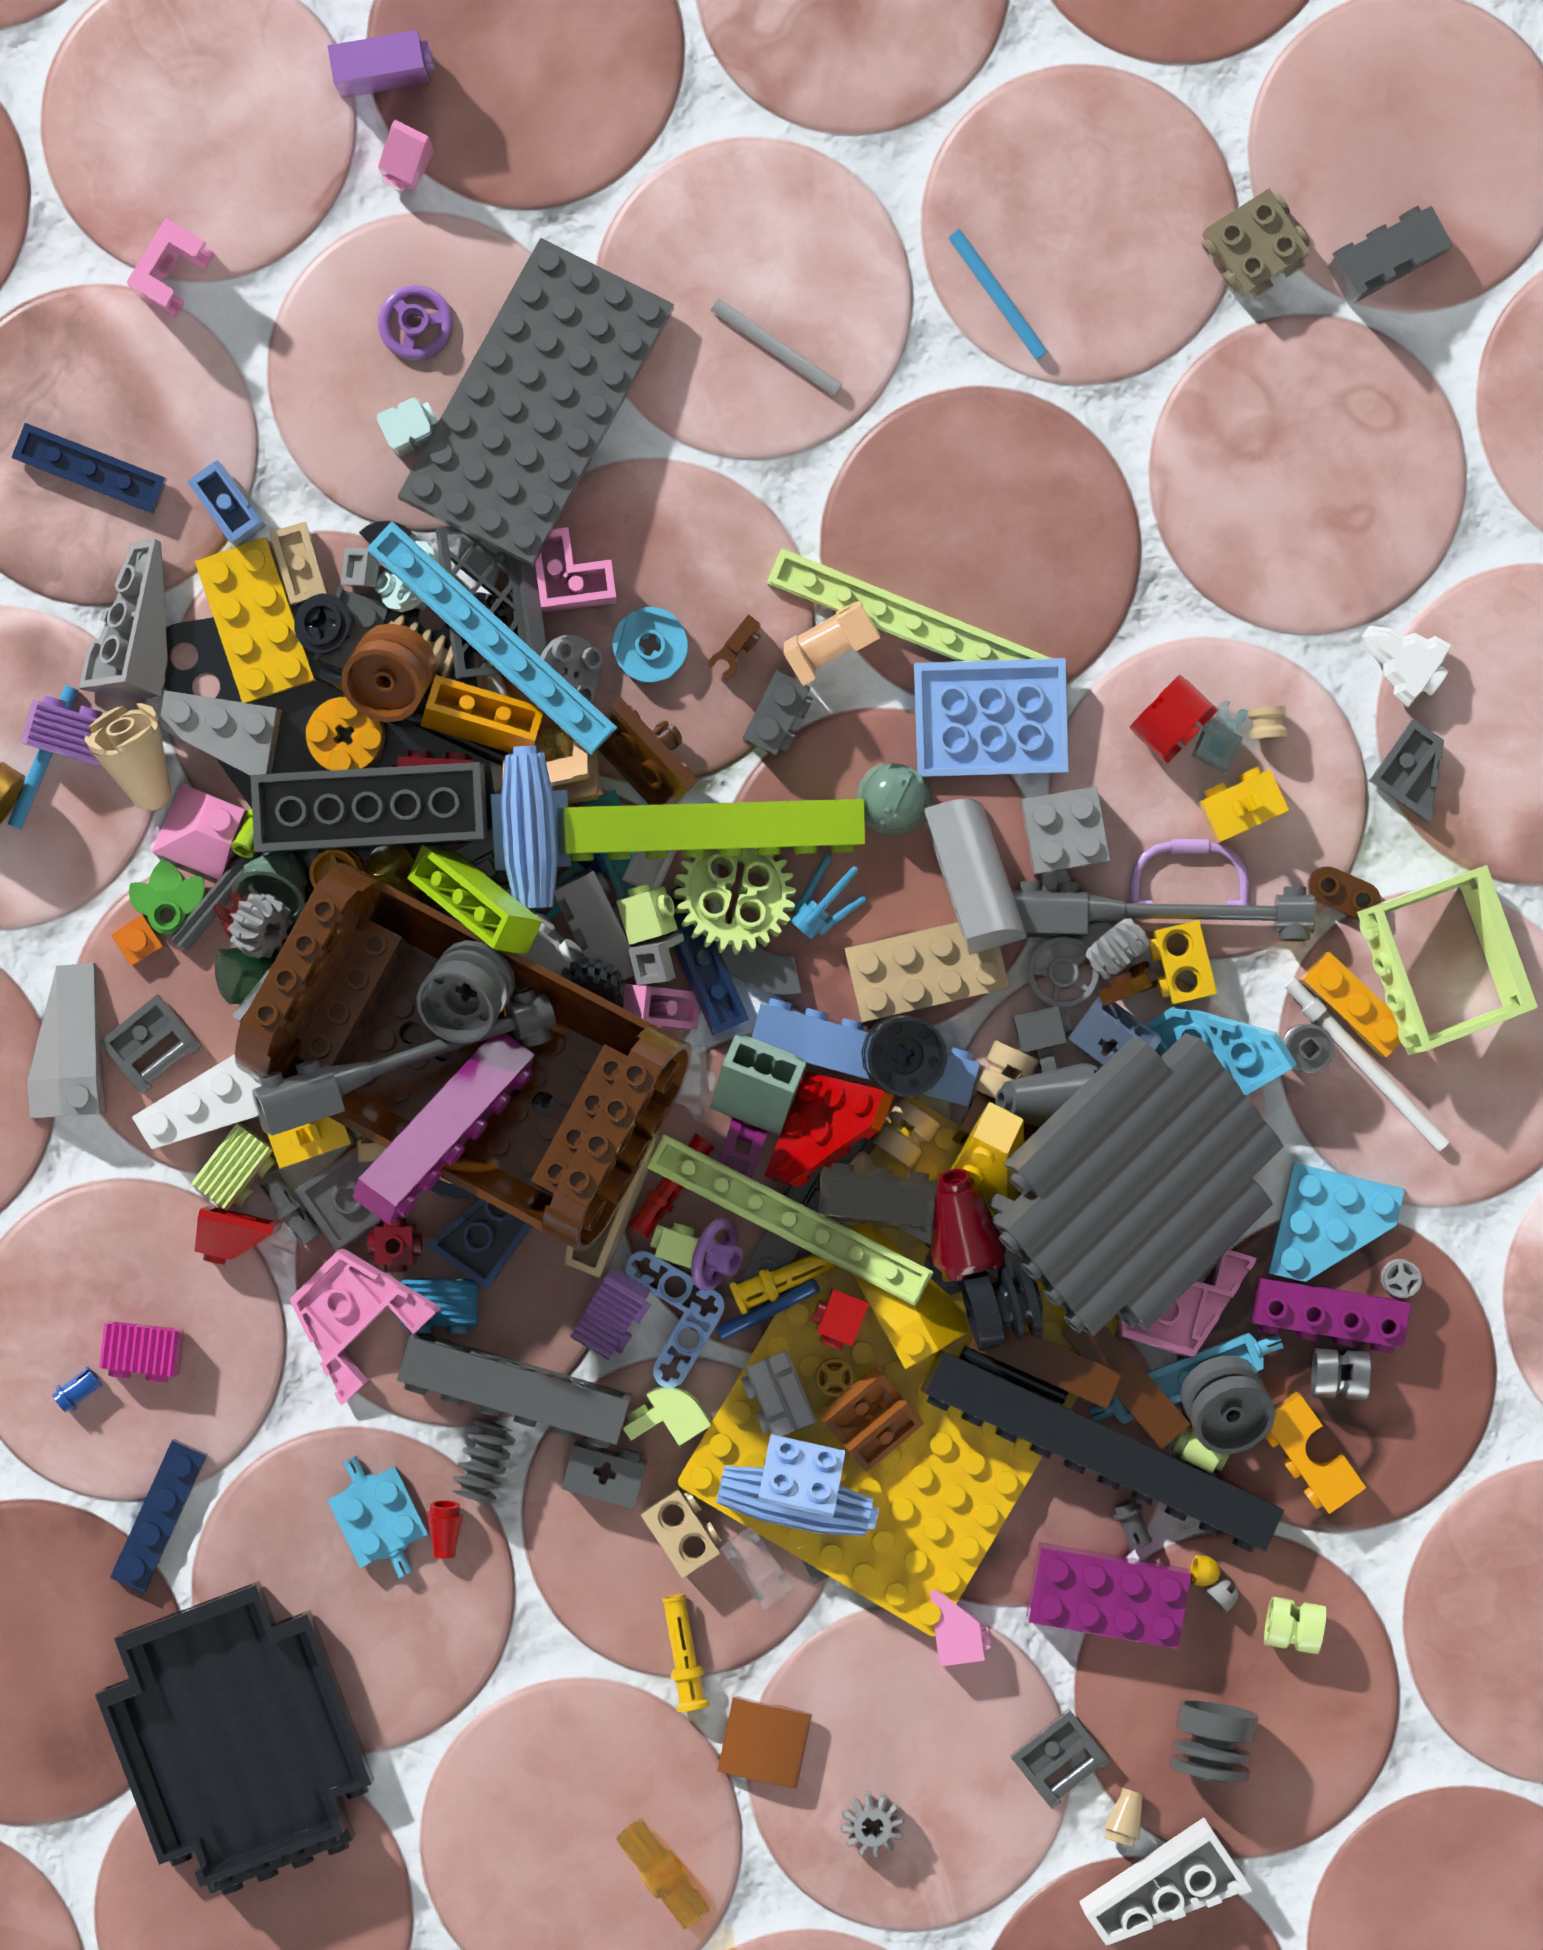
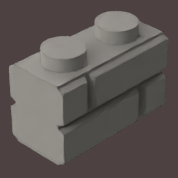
(779, 1395)

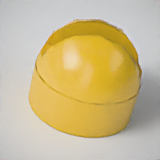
(1204, 1571)

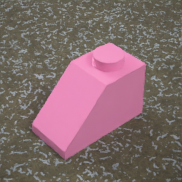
(405, 156)
(662, 1006)
(958, 1633)

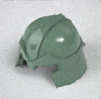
(893, 798)
(276, 875)

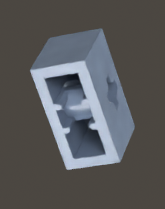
(1105, 1023)

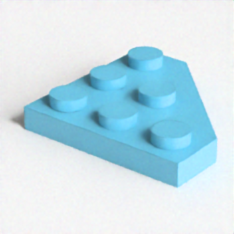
(1245, 1051)
(1329, 1219)

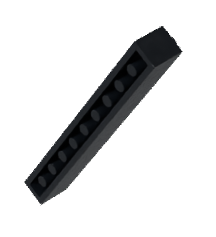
(1102, 1450)

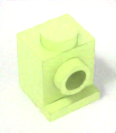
(675, 1243)

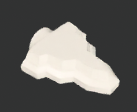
(1408, 661)

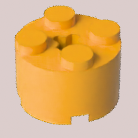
(323, 736)

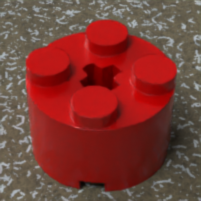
(1173, 718)

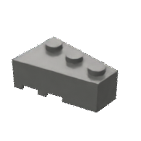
(1389, 254)

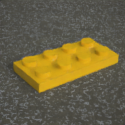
(254, 620)

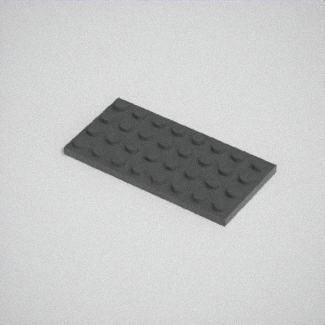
(536, 402)

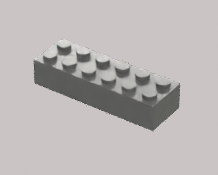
(369, 807)
(514, 1388)

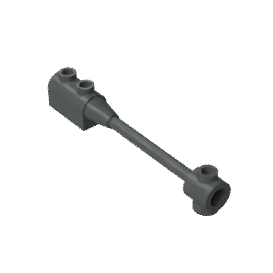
(1070, 911)
(318, 1089)

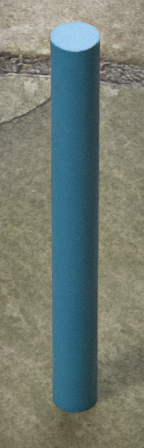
(998, 294)
(37, 771)

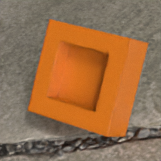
(137, 940)

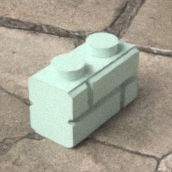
(407, 426)

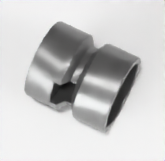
(1310, 1047)
(1327, 1374)

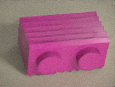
(141, 1350)

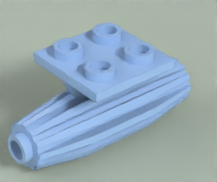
(528, 828)
(798, 1490)

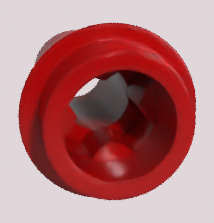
(444, 1526)

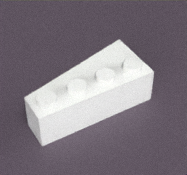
(1165, 1885)

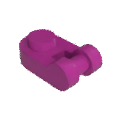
(739, 1160)

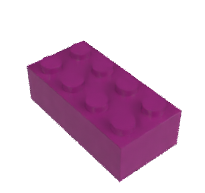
(1108, 1595)

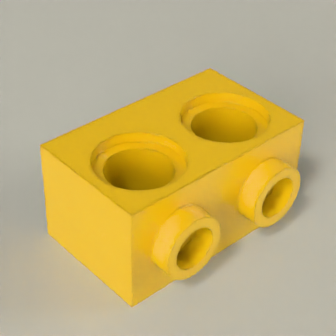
(1194, 960)

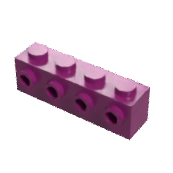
(1330, 1313)

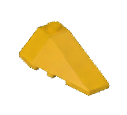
(911, 1329)

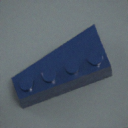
(480, 1241)

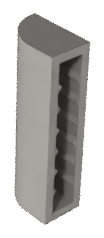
(974, 874)

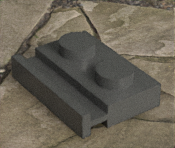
(365, 614)

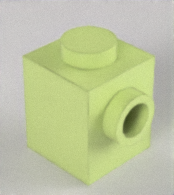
(647, 913)

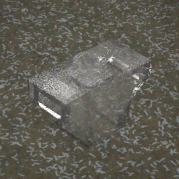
(698, 1085)
(758, 1567)

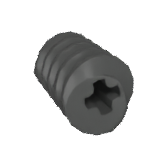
(484, 1461)

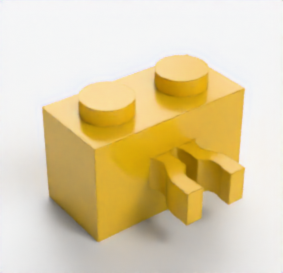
(1242, 805)
(309, 1141)

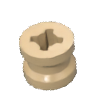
(1267, 722)

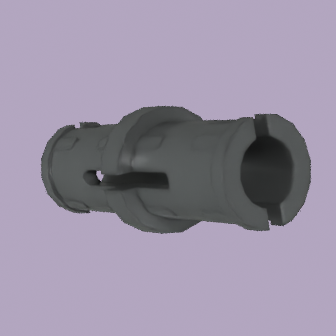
(289, 1209)

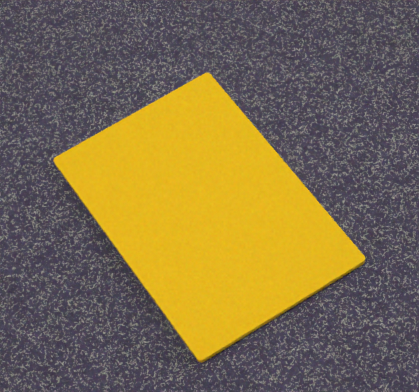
(935, 1492)

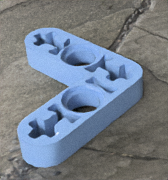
(691, 1317)

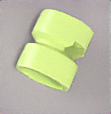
(1295, 1625)

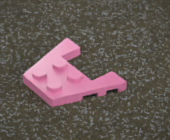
(343, 1303)
(1196, 1312)

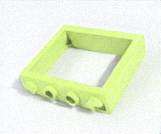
(1495, 942)

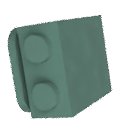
(758, 1083)

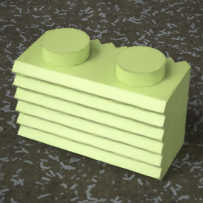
(235, 1167)

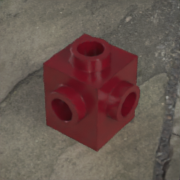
(410, 1245)

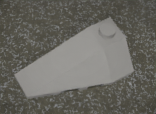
(68, 1055)

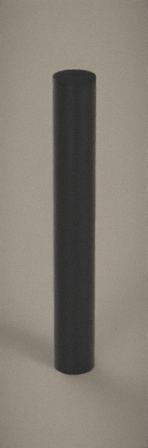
(1013, 1375)

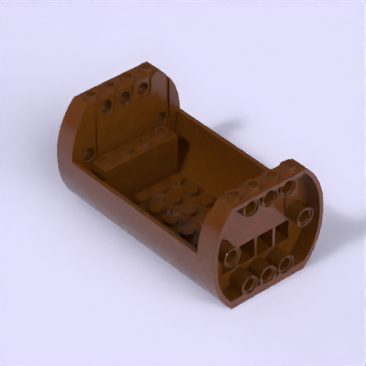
(353, 985)

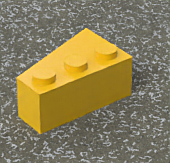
(988, 1146)

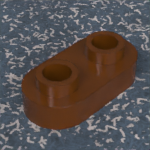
(1345, 891)

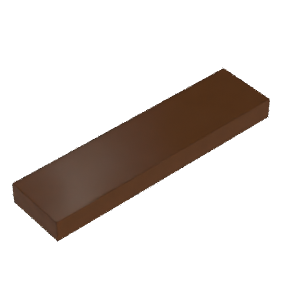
(1057, 1366)
(1135, 1388)

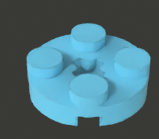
(632, 656)

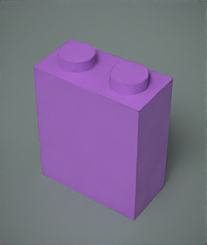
(380, 63)

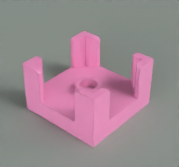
(159, 262)

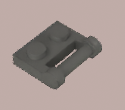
(141, 1034)
(1051, 1750)

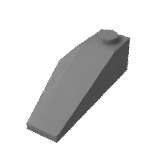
(133, 643)

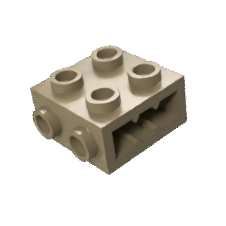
(1256, 244)

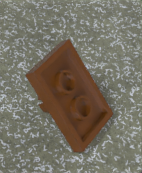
(646, 756)

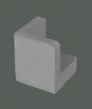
(652, 959)

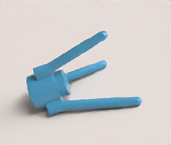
(812, 917)

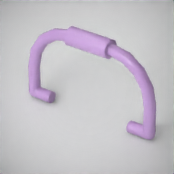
(1190, 846)

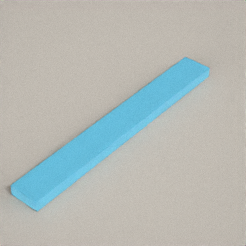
(491, 638)

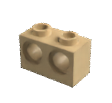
(672, 1536)

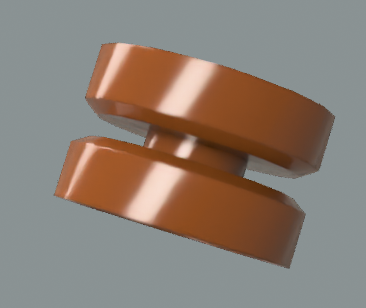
(388, 673)

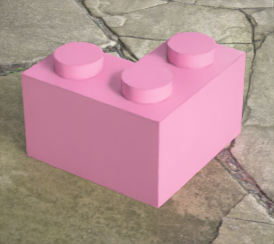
(570, 585)

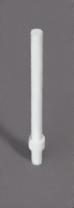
(1316, 1011)

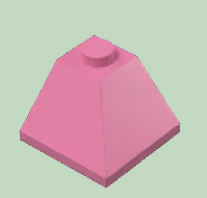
(200, 831)

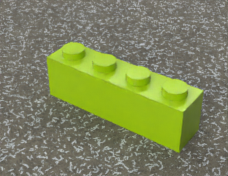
(474, 900)

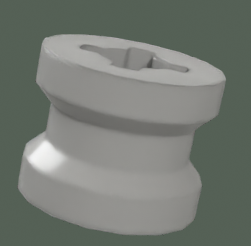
(1409, 1283)

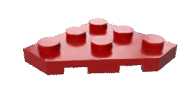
(823, 1125)

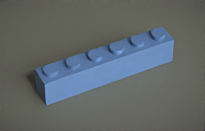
(840, 1047)

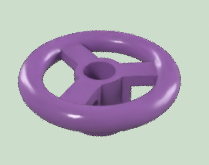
(405, 311)
(722, 1257)

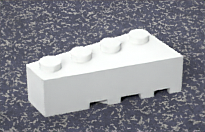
(200, 1106)

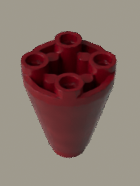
(963, 1228)

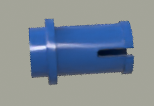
(76, 1389)

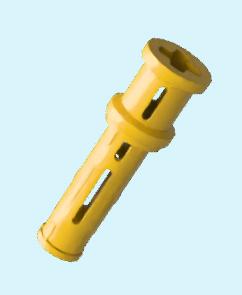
(769, 1284)
(686, 1676)

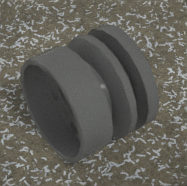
(465, 992)
(1212, 1748)

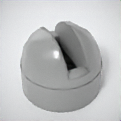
(1221, 1596)

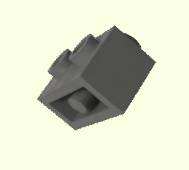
(776, 713)

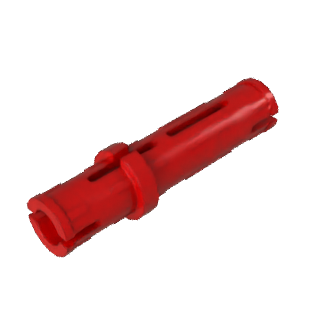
(663, 1196)

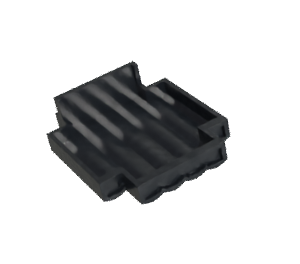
(235, 1739)

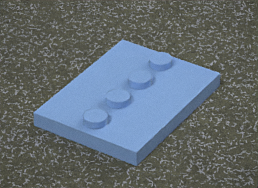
(991, 717)

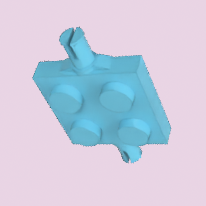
(377, 1516)

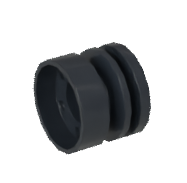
(923, 1066)
(1001, 1305)

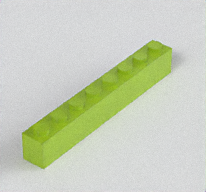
(711, 826)

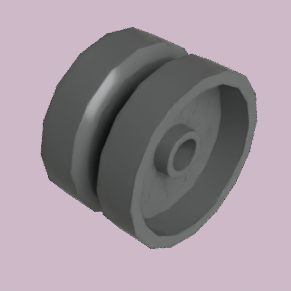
(1227, 1404)

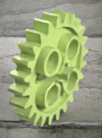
(766, 901)

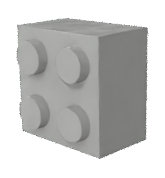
(1064, 830)

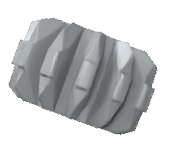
(260, 925)
(1117, 948)
(874, 1812)

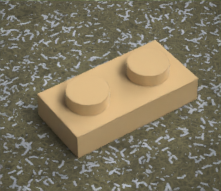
(298, 562)

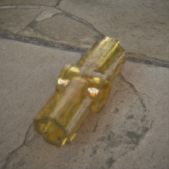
(663, 1873)

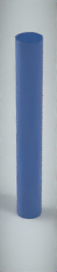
(768, 1309)

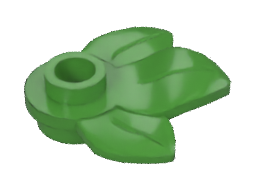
(165, 891)

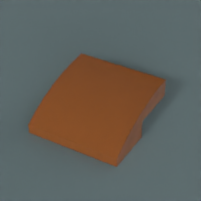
(870, 1419)
(764, 1742)

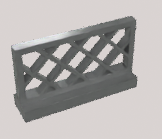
(523, 600)

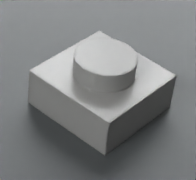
(359, 568)

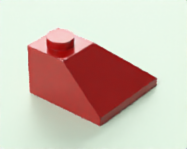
(230, 1233)

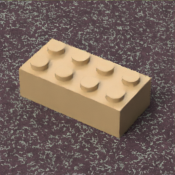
(921, 971)

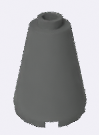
(1042, 1094)

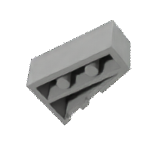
(226, 729)

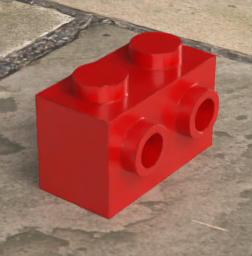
(839, 1318)

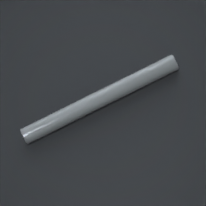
(776, 347)

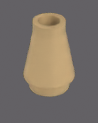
(1125, 1818)

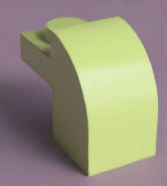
(675, 1407)

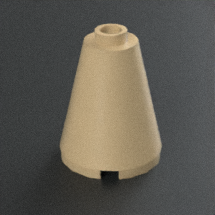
(133, 754)

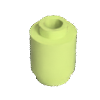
(1195, 1454)

